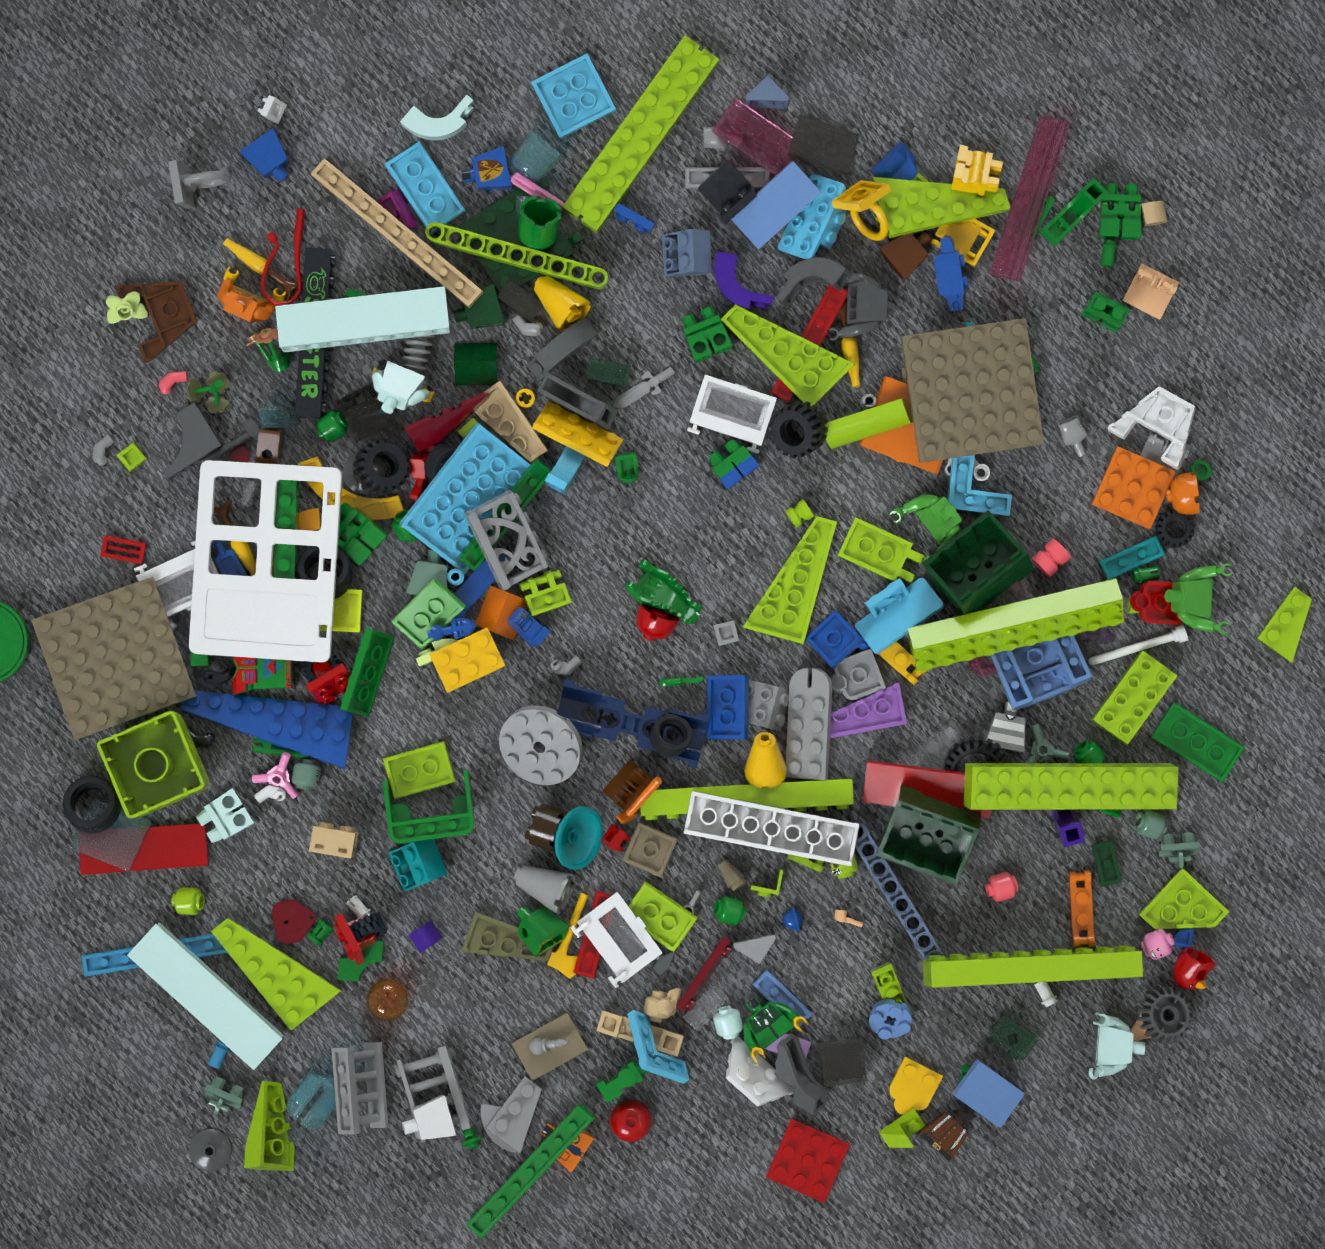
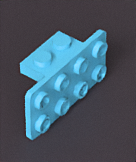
(816, 223)
(896, 611)

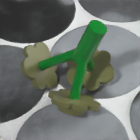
(216, 384)

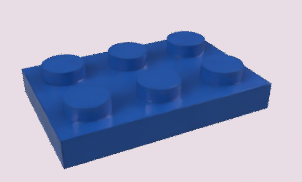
(728, 706)

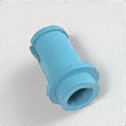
(450, 575)

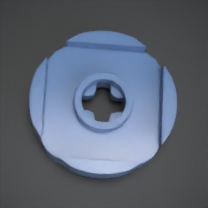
(890, 1029)

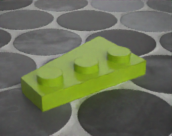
(1286, 625)

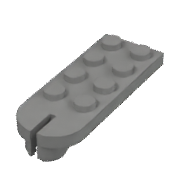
(809, 725)

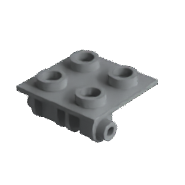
(1156, 447)

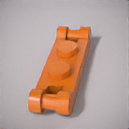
(1081, 909)

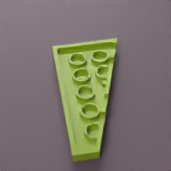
(792, 595)
(281, 980)

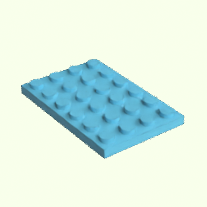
(472, 475)

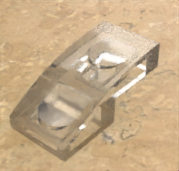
(705, 1007)

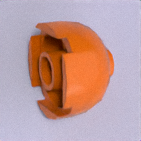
(1184, 494)

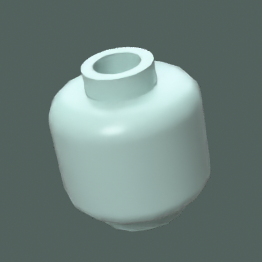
(728, 1022)

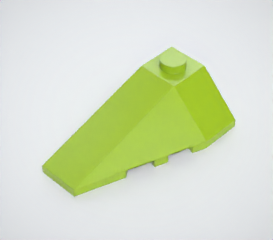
(268, 1137)

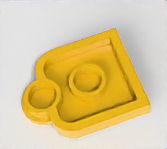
(913, 1086)

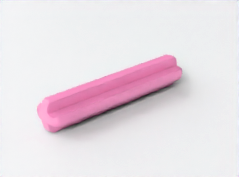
(533, 189)

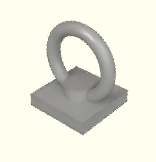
(186, 183)

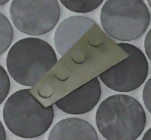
(497, 938)

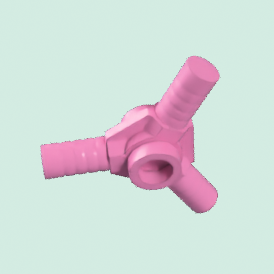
(278, 776)

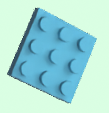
(573, 96)

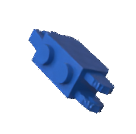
(950, 275)

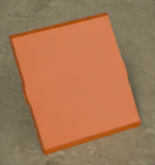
(899, 442)

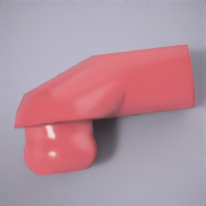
(169, 380)

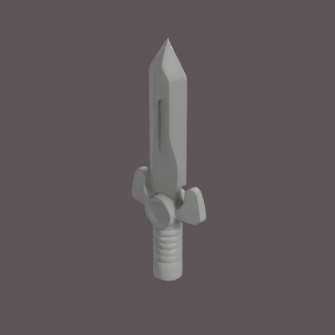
(642, 388)

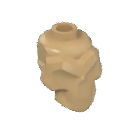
(661, 1004)

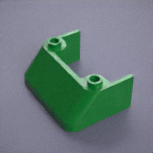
(407, 830)

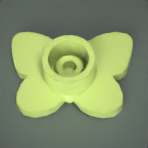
(125, 308)

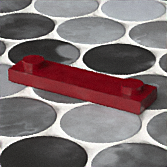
(721, 951)

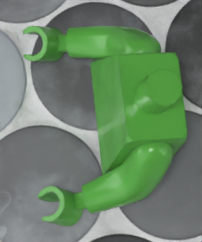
(936, 515)
(1193, 598)

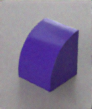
(425, 936)

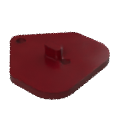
(298, 921)

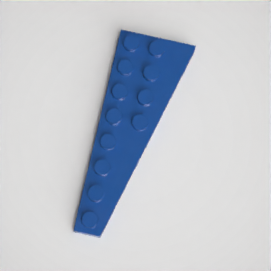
(301, 726)

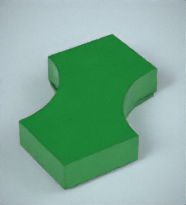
(350, 971)

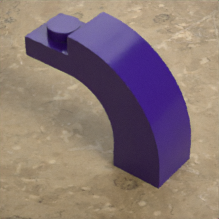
(731, 289)
(1068, 827)

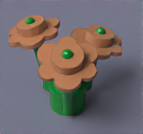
(278, 360)

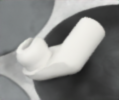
(271, 791)

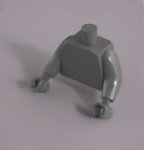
(865, 306)

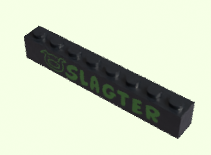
(313, 362)

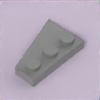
(515, 1115)

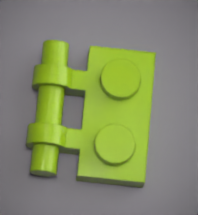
(547, 599)

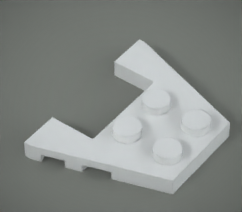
(1164, 415)

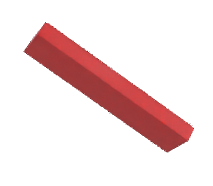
(588, 955)

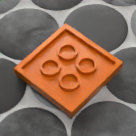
(1133, 487)

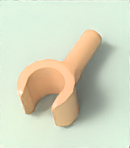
(840, 915)

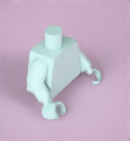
(1114, 1046)

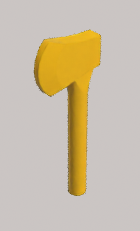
(559, 958)

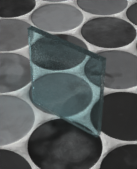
(115, 845)

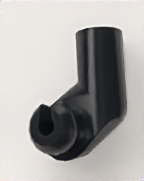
(201, 741)

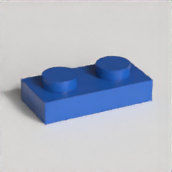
(641, 224)

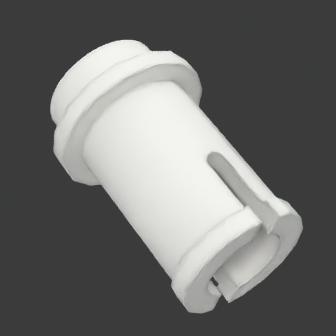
(358, 907)
(1045, 993)

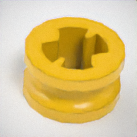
(528, 392)

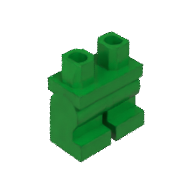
(705, 332)

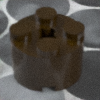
(544, 826)

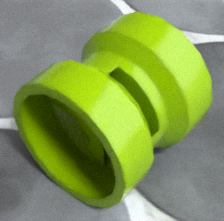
(799, 513)

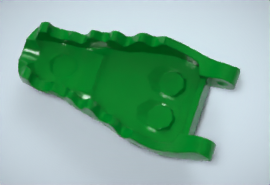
(662, 592)

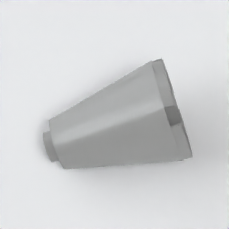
(546, 886)

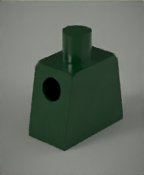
(484, 312)

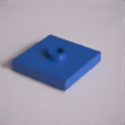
(834, 639)

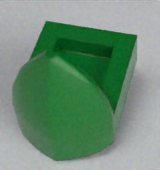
(626, 467)

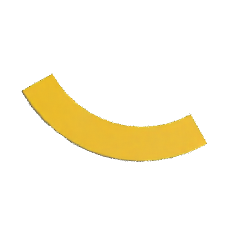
(374, 507)

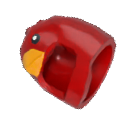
(1192, 968)

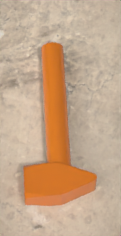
(630, 814)

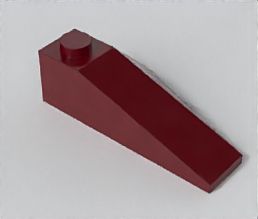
(435, 430)

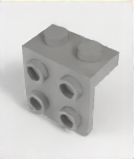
(767, 705)

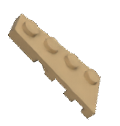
(510, 422)

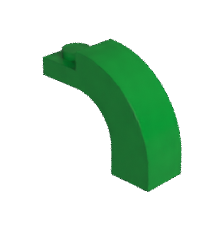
(1074, 212)

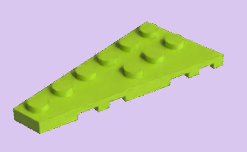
(928, 205)
(796, 361)

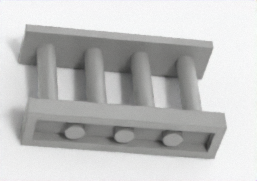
(449, 1078)
(345, 1088)

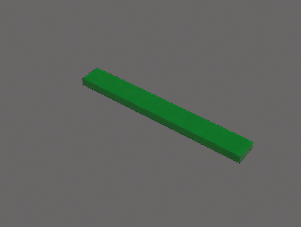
(530, 1170)

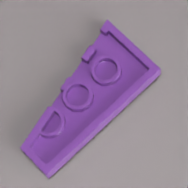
(872, 713)

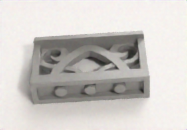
(480, 526)

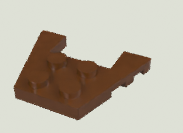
(169, 312)

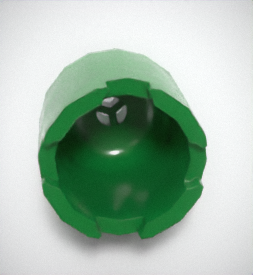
(538, 222)

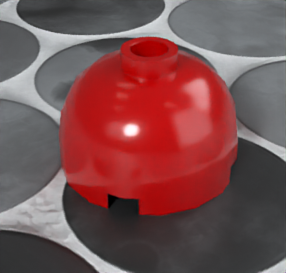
(655, 623)
(630, 1120)

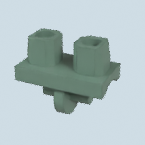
(1178, 851)
(215, 1091)

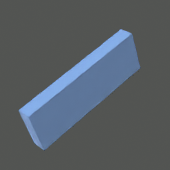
(777, 992)

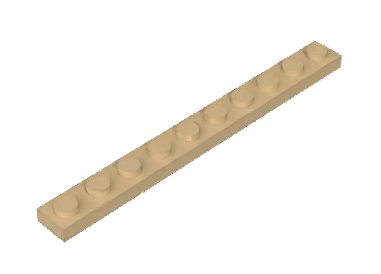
(396, 233)

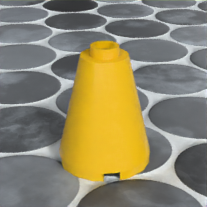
(561, 302)
(765, 762)

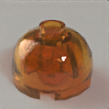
(387, 999)

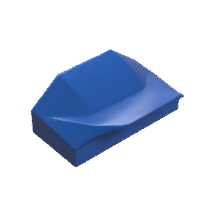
(896, 164)

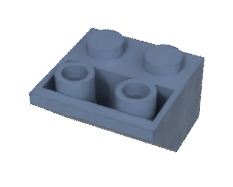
(687, 253)

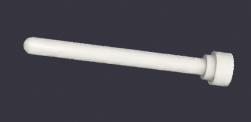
(1178, 634)

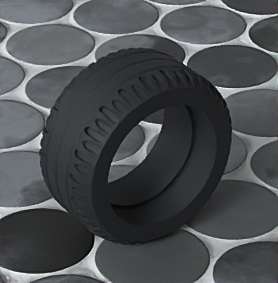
(311, 556)
(77, 789)

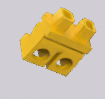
(973, 172)

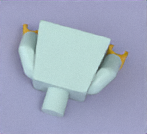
(399, 387)

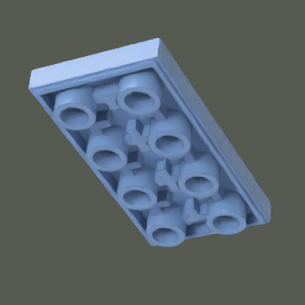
(776, 204)

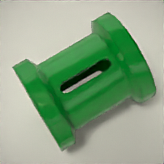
(320, 932)

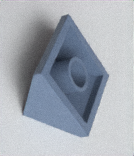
(767, 95)

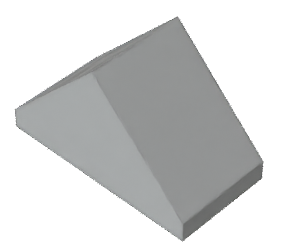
(756, 947)

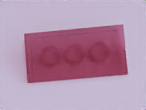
(754, 136)

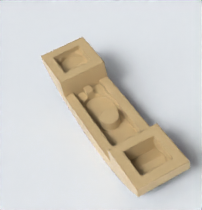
(618, 1026)

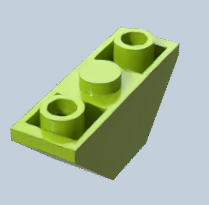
(887, 983)

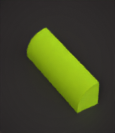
(867, 423)

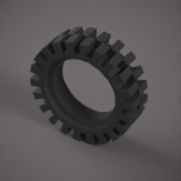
(974, 746)

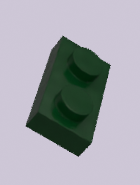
(1106, 863)

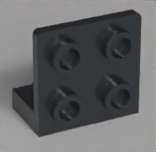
(728, 191)

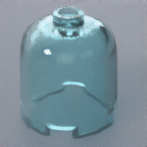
(535, 157)

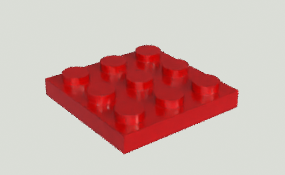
(807, 1160)

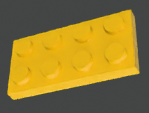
(577, 433)

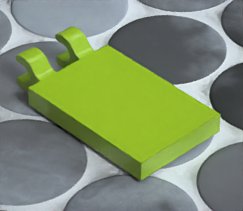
(878, 551)

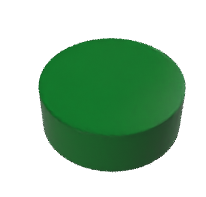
(1201, 469)

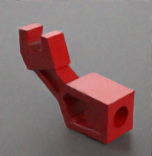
(418, 473)

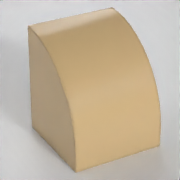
(1153, 213)

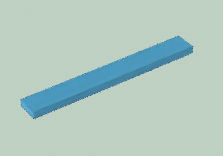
(118, 960)

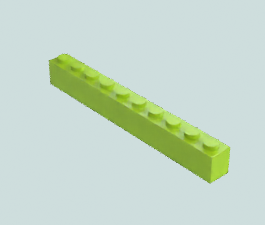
(786, 795)

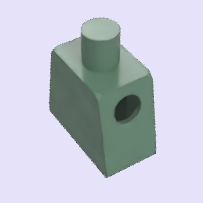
(426, 571)

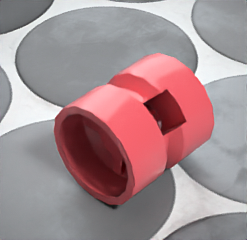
(1049, 559)

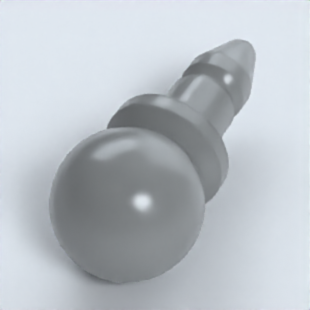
(539, 1046)

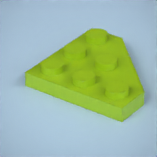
(1183, 905)

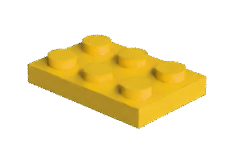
(467, 660)

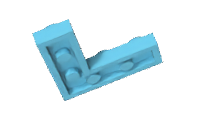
(965, 499)
(648, 1056)

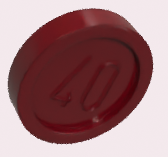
(239, 454)

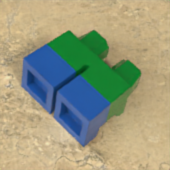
(739, 457)

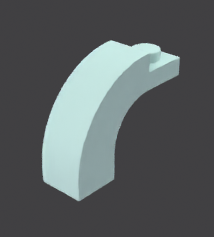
(438, 128)

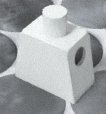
(430, 1120)

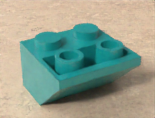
(417, 864)

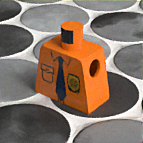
(574, 1151)

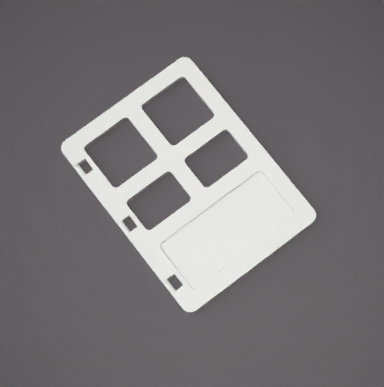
(259, 612)

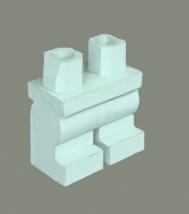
(222, 815)

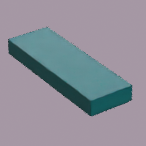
(1131, 558)

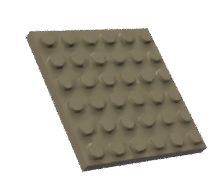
(972, 390)
(113, 658)

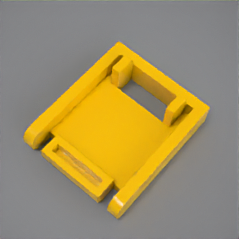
(963, 236)

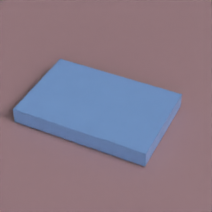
(988, 1093)

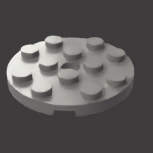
(531, 763)

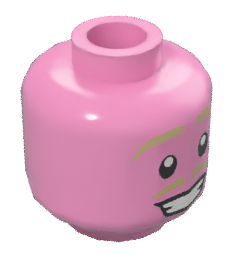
(1157, 944)

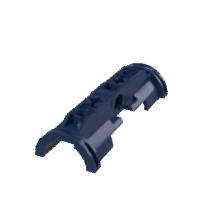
(578, 699)

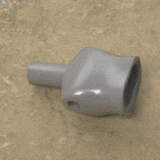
(711, 140)
(1073, 434)

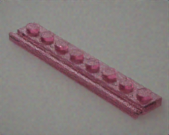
(1029, 198)

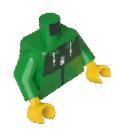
(768, 1024)

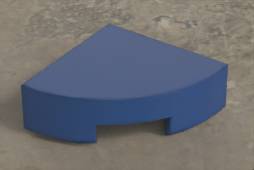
(1184, 937)

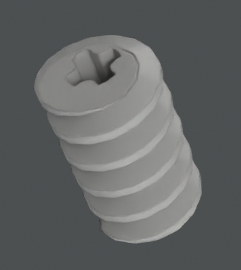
(416, 352)

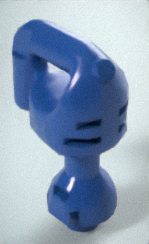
(460, 628)

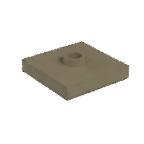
(650, 849)

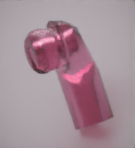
(981, 669)

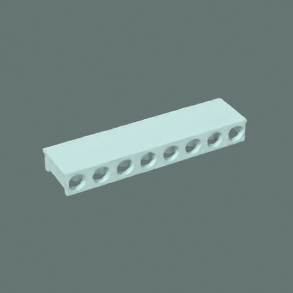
(362, 319)
(205, 995)

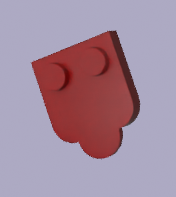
(1152, 603)

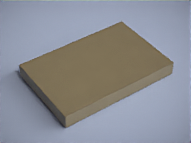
(556, 1029)

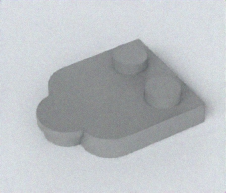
(857, 676)

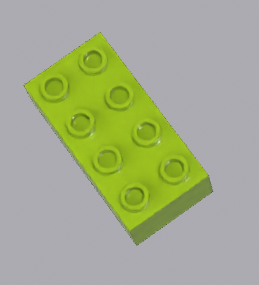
(1133, 697)

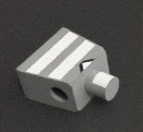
(1007, 730)

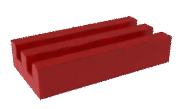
(141, 553)

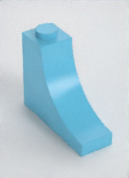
(565, 470)

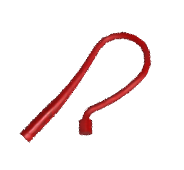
(300, 214)

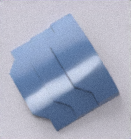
(1041, 671)

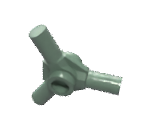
(1043, 749)

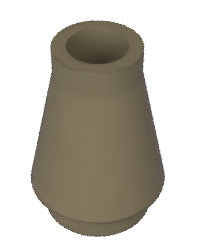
(731, 875)

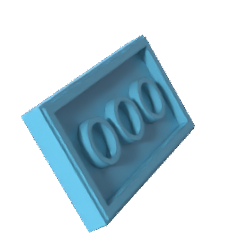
(424, 186)

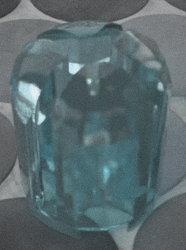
(304, 1095)

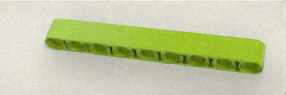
(509, 248)

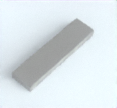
(695, 176)

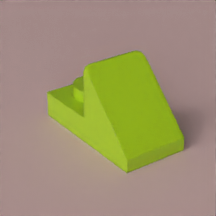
(898, 1132)

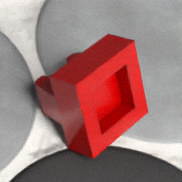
(614, 837)

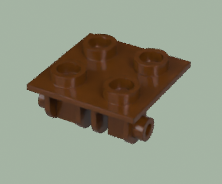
(627, 785)

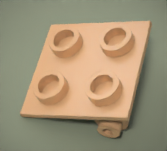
(1150, 291)

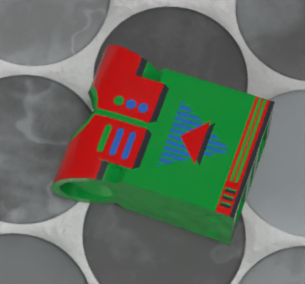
(262, 674)

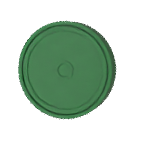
(13, 642)

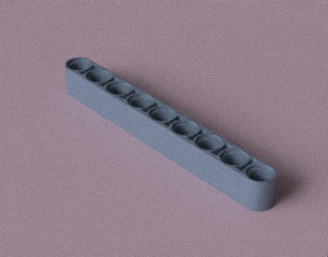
(898, 893)

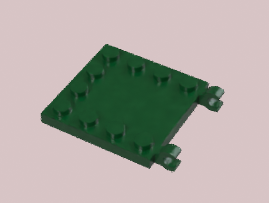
(501, 223)

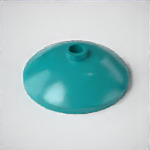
(578, 837)

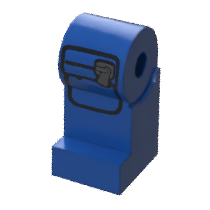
(527, 627)

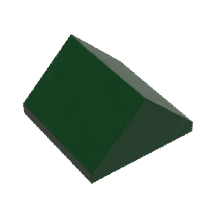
(475, 364)

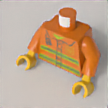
(243, 303)

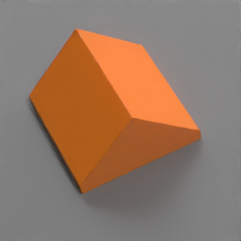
(497, 609)

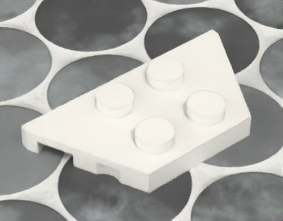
(754, 1079)

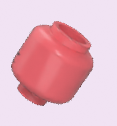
(1001, 886)

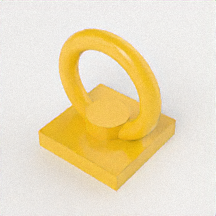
(862, 197)

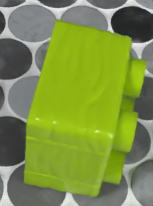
(153, 764)

